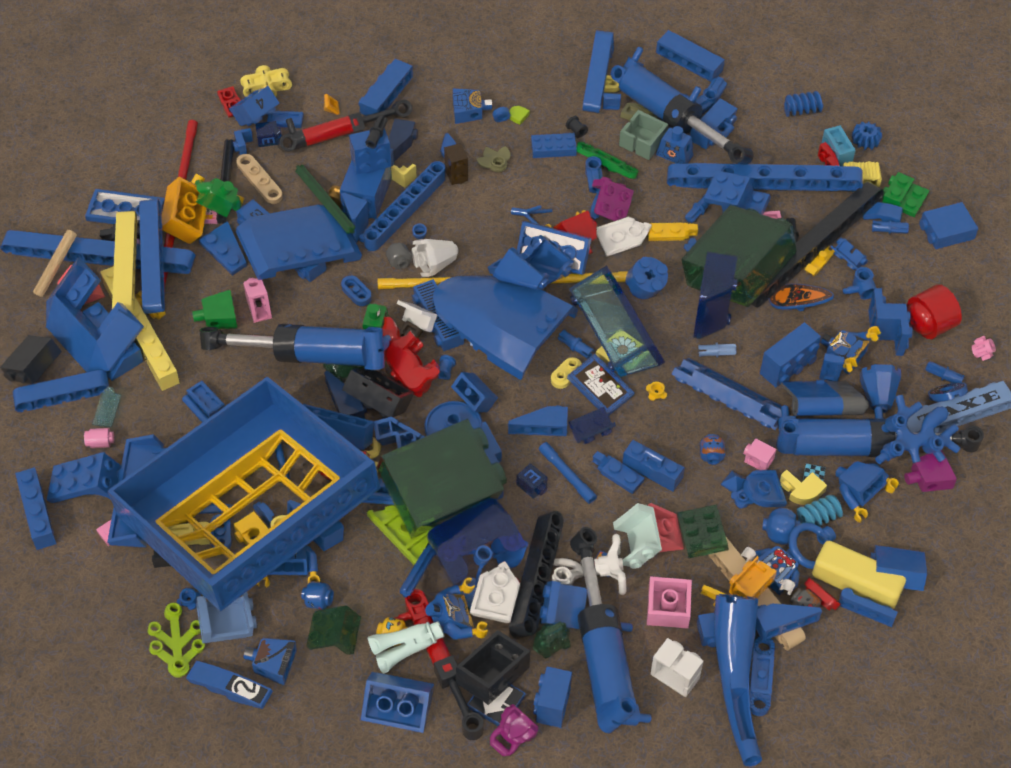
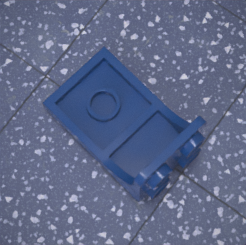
(83, 476)

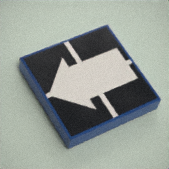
(493, 711)

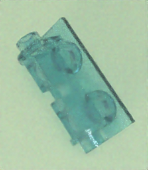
(106, 408)

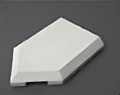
(622, 235)
(496, 594)

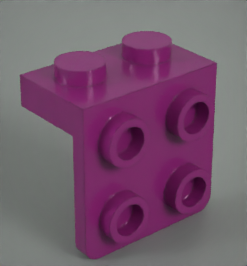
(613, 199)

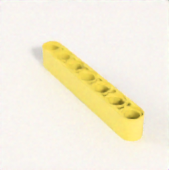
(125, 259)

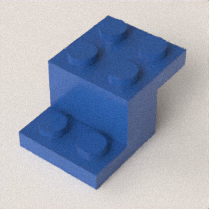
(735, 190)
(891, 320)

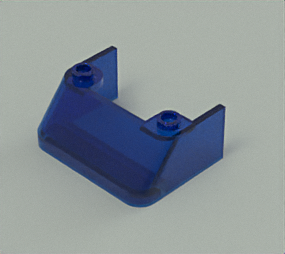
(715, 294)

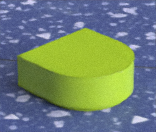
(518, 114)

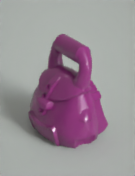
(514, 728)

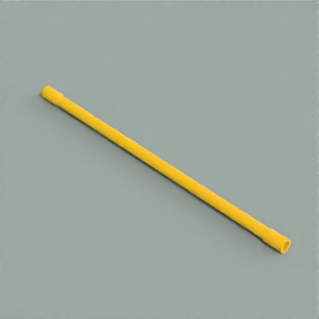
(392, 283)

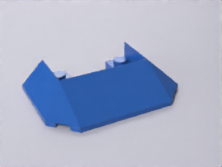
(89, 346)

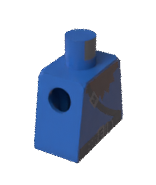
(272, 658)

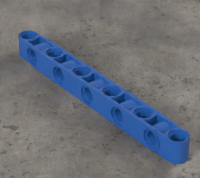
(770, 176)

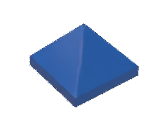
(733, 482)

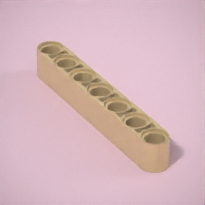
(733, 563)

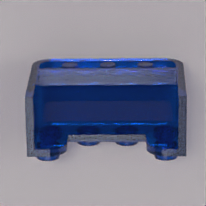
(469, 531)

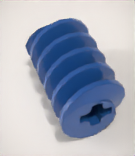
(803, 102)

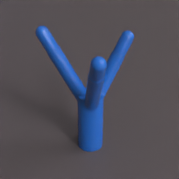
(525, 212)

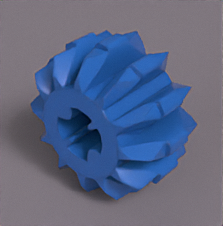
(866, 135)

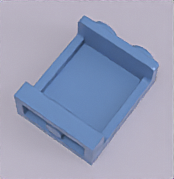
(229, 624)

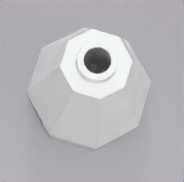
(434, 253)

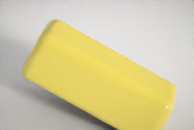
(852, 570)

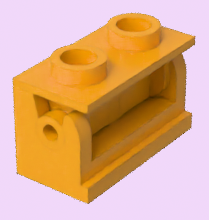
(752, 580)

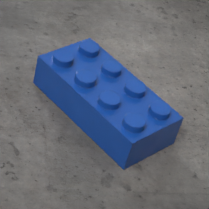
(553, 145)

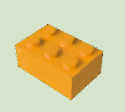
(181, 213)

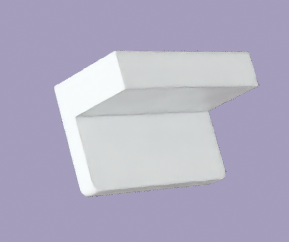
(418, 316)

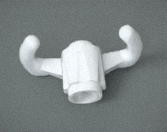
(612, 565)
(565, 575)

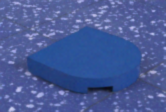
(764, 488)

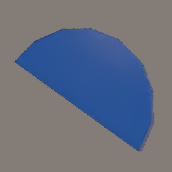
(264, 512)

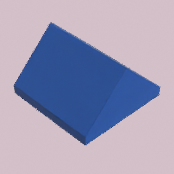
(357, 211)

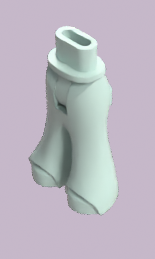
(414, 639)

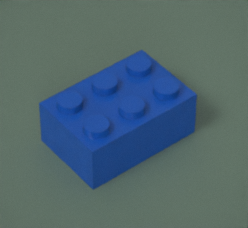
(790, 355)

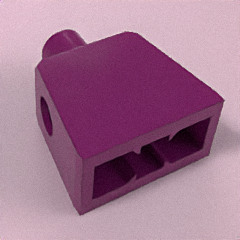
(931, 474)

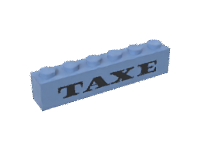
(968, 408)

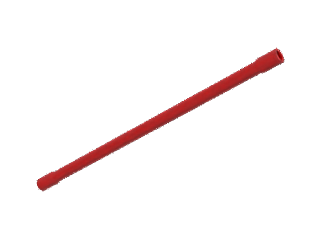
(183, 171)

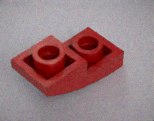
(228, 98)
(827, 155)

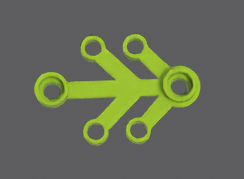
(174, 642)

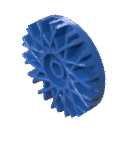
(450, 414)

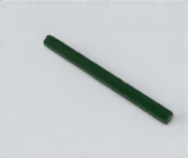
(325, 199)

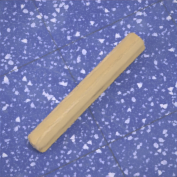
(54, 263)

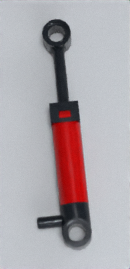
(336, 128)

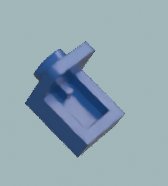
(242, 137)

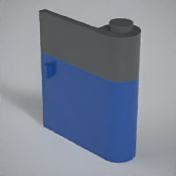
(825, 398)

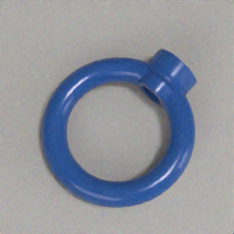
(823, 535)

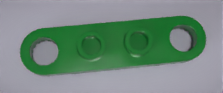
(612, 163)

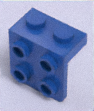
(562, 604)

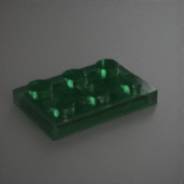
(702, 531)

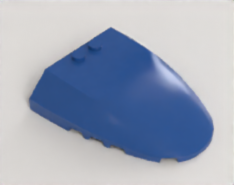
(500, 317)

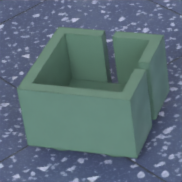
(643, 134)

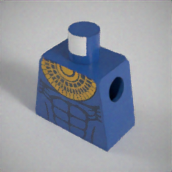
(469, 105)

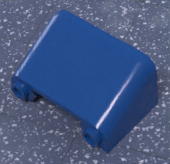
(535, 266)

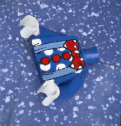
(783, 562)

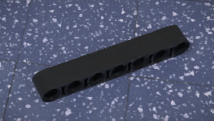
(536, 574)

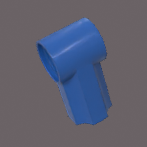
(593, 171)

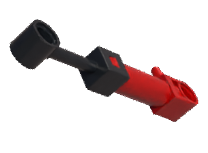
(443, 663)

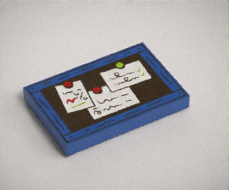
(600, 384)

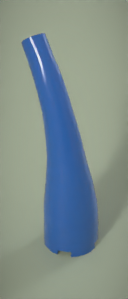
(734, 641)

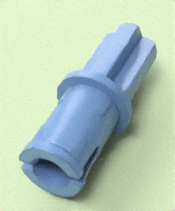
(717, 349)

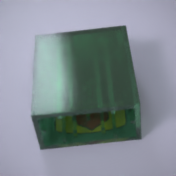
(757, 240)
(440, 476)

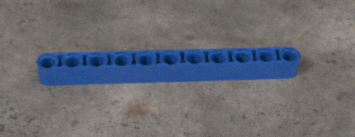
(89, 250)

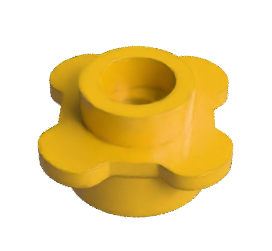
(656, 386)

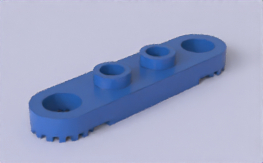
(761, 676)

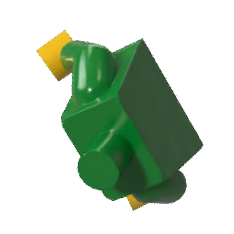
(217, 195)

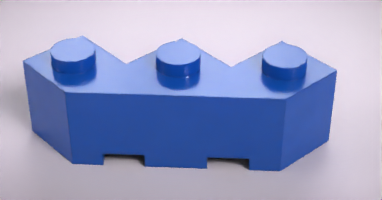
(391, 431)

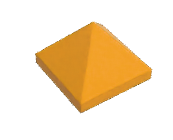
(331, 105)

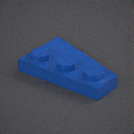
(224, 248)

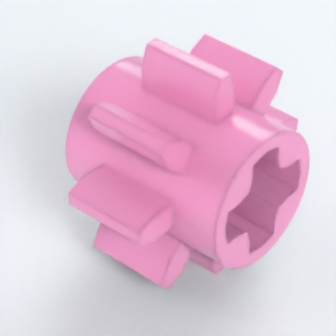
(983, 348)

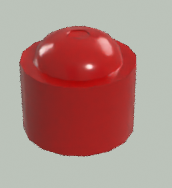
(934, 311)

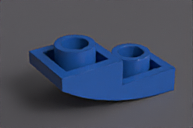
(884, 212)

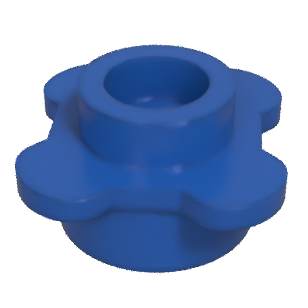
(741, 503)
(188, 593)

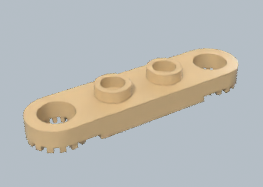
(259, 178)

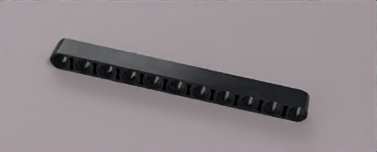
(823, 235)

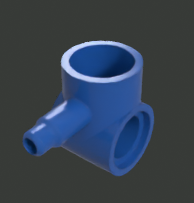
(862, 283)

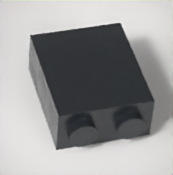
(30, 359)

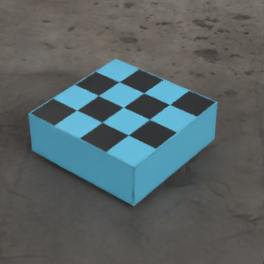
(817, 470)

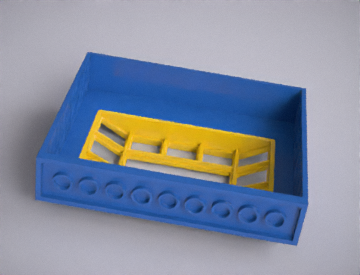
(219, 457)

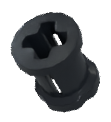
(576, 126)

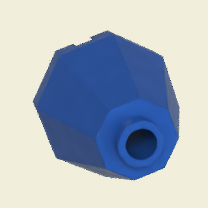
(880, 385)

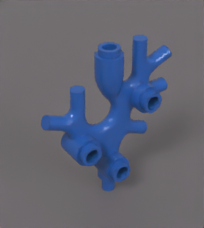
(926, 437)

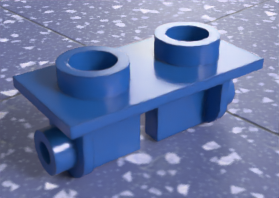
(844, 249)

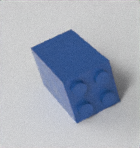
(368, 186)

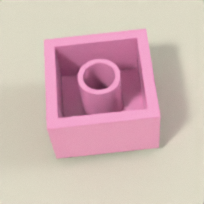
(669, 602)

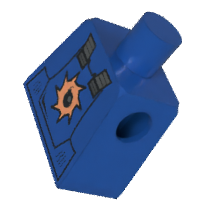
(676, 146)

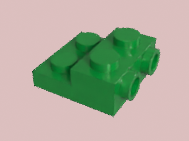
(905, 194)

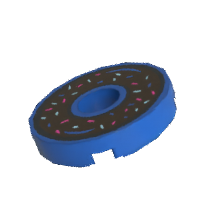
(947, 392)

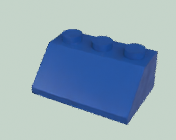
(397, 701)

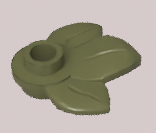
(493, 158)

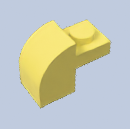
(803, 492)

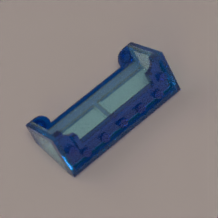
(615, 323)

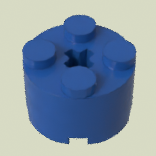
(647, 277)

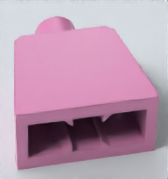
(256, 291)

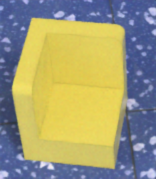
(403, 175)

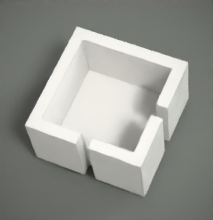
(677, 667)

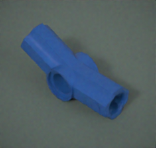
(712, 93)

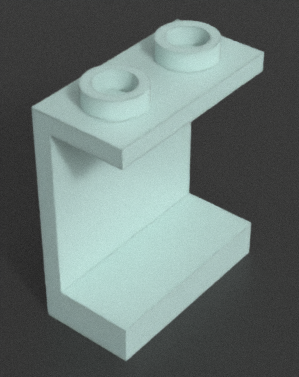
(642, 534)

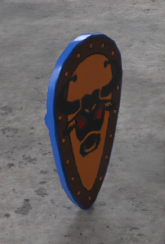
(799, 296)

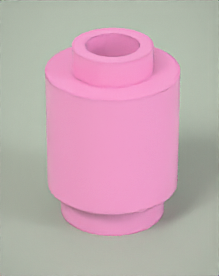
(98, 438)

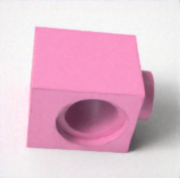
(759, 455)

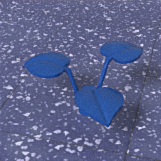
(484, 554)

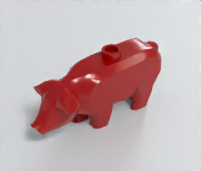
(405, 362)

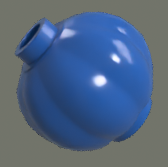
(780, 525)

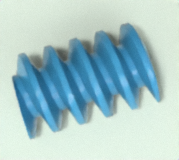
(820, 510)

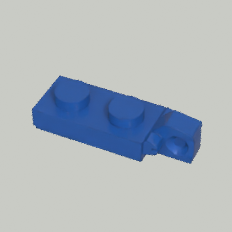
(618, 472)

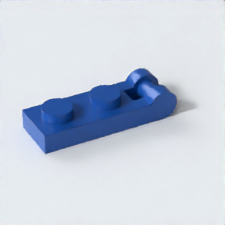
(867, 608)

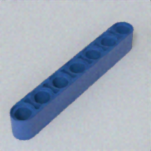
(404, 206)
(151, 256)

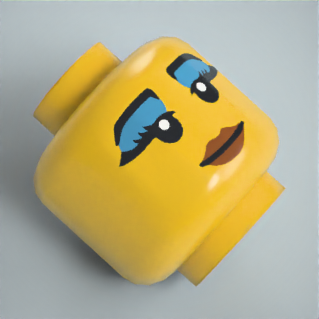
(391, 625)

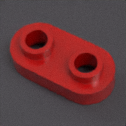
(828, 600)

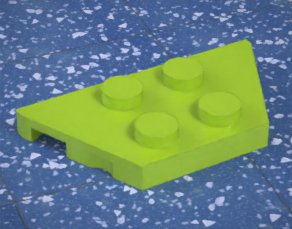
(394, 529)

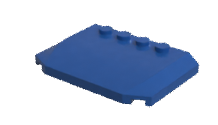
(295, 240)

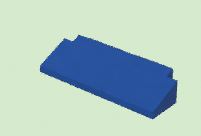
(136, 454)

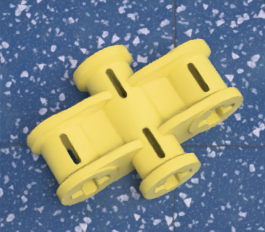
(271, 78)

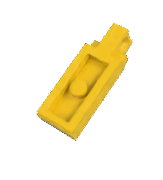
(671, 231)

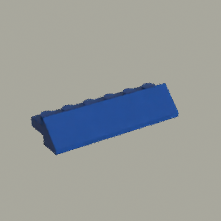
(728, 392)

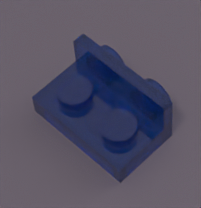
(591, 425)

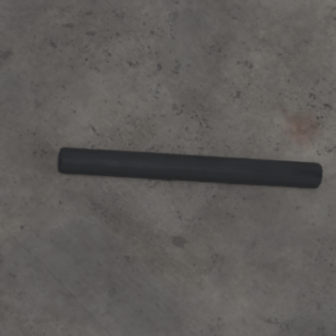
(226, 170)

